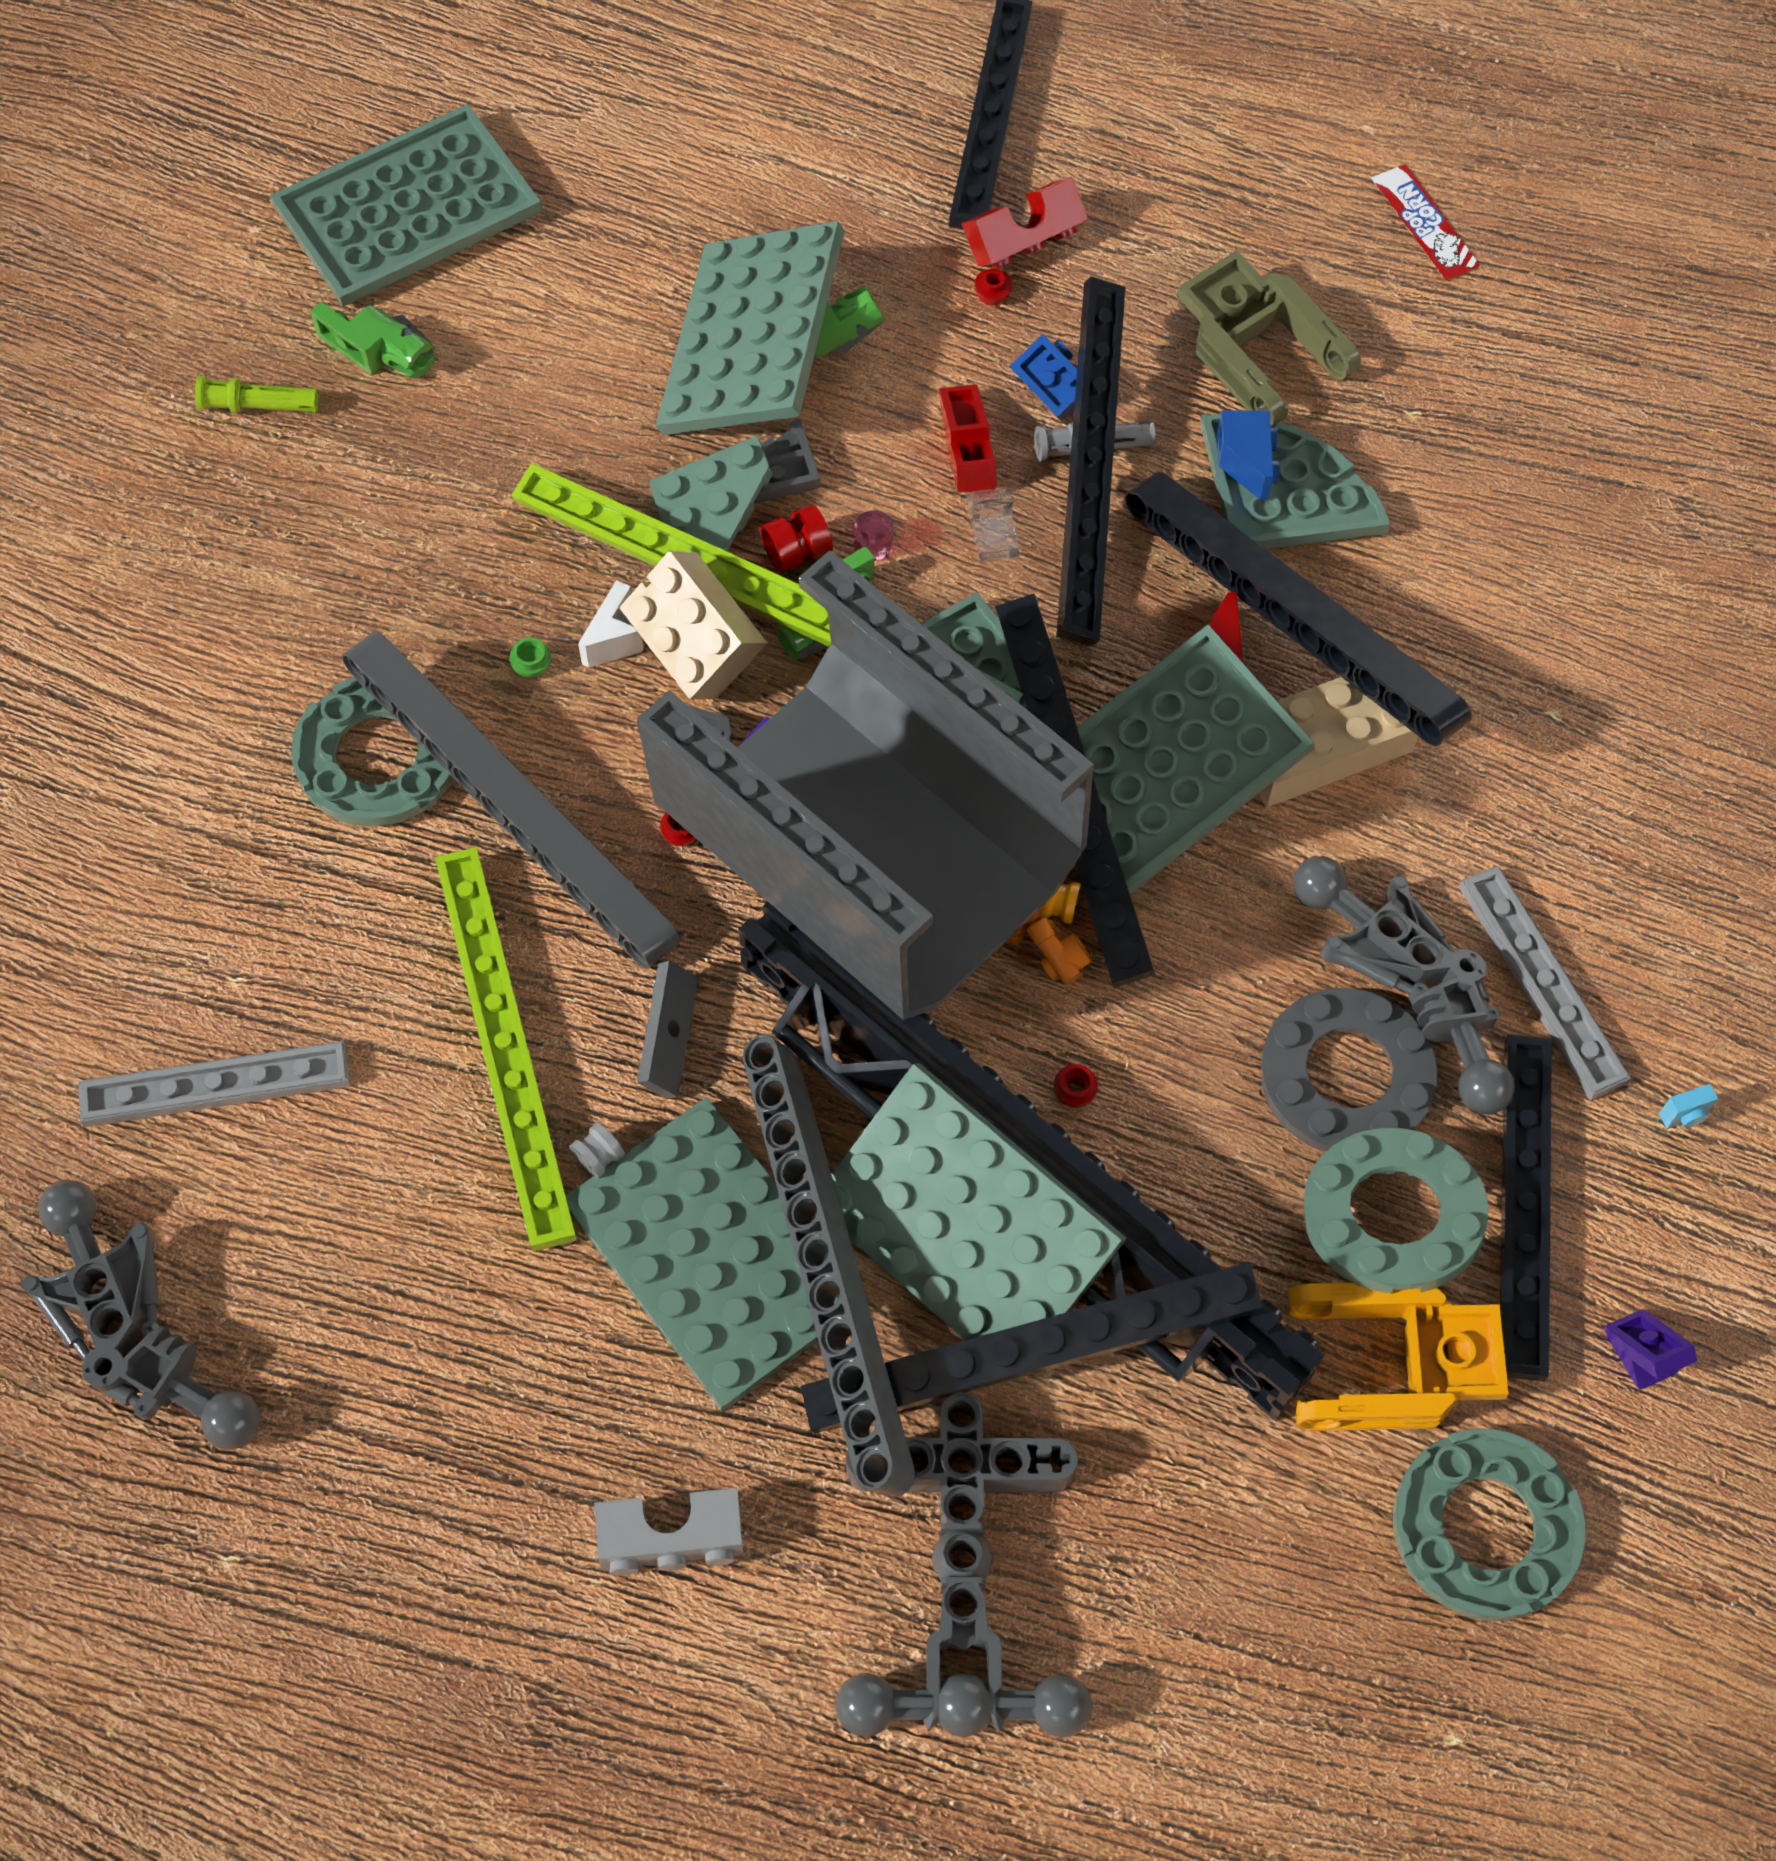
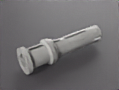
(1058, 441)

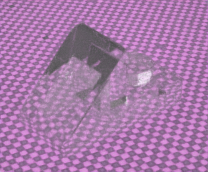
(992, 523)

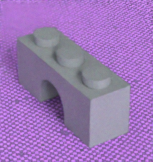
(629, 1542)

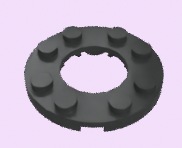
(1346, 1012)

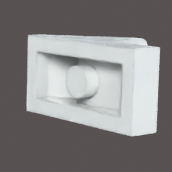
(610, 631)

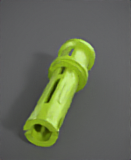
(238, 395)

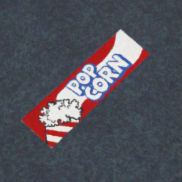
(1425, 222)

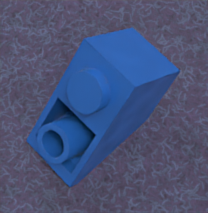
(1247, 448)

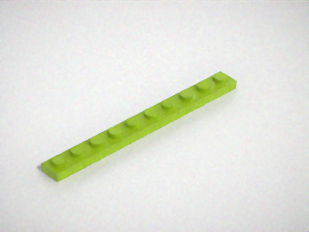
(652, 539)
(505, 1051)

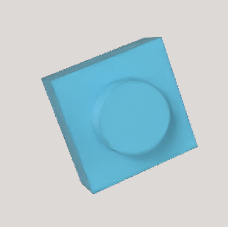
(1689, 1107)

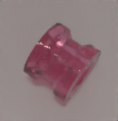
(873, 525)

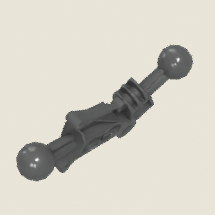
(1410, 952)
(124, 1360)

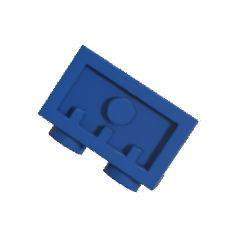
(1049, 375)

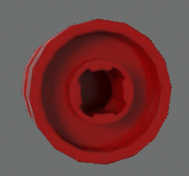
(796, 538)

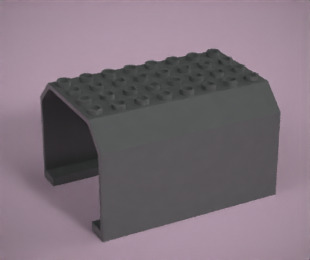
(887, 803)

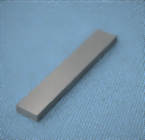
(1544, 983)
(213, 1084)

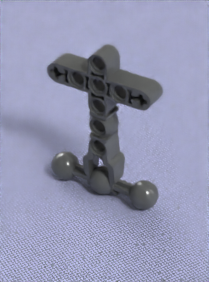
(963, 1701)

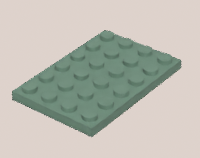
(405, 204)
(751, 329)
(1185, 752)
(967, 1214)
(703, 1251)

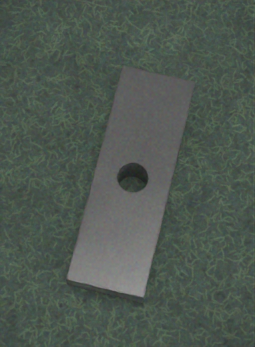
(667, 1030)

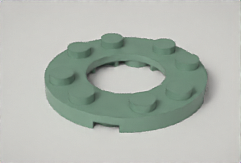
(341, 797)
(1385, 1265)
(1535, 1478)

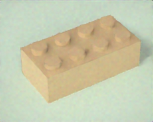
(1347, 737)

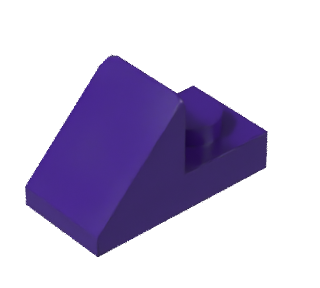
(1649, 1348)

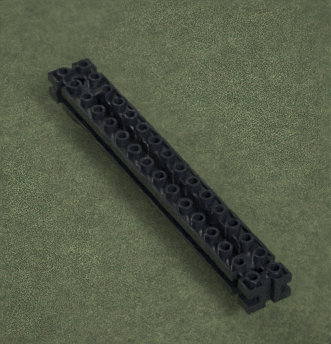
(1245, 1351)

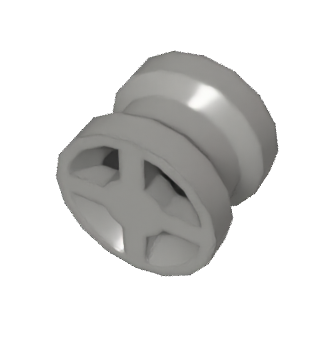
(597, 1150)

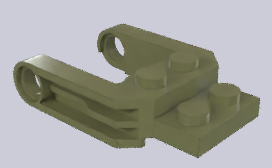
(1240, 304)

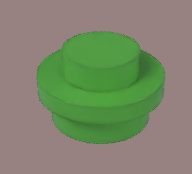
(530, 657)

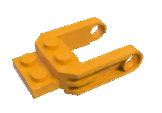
(1448, 1350)

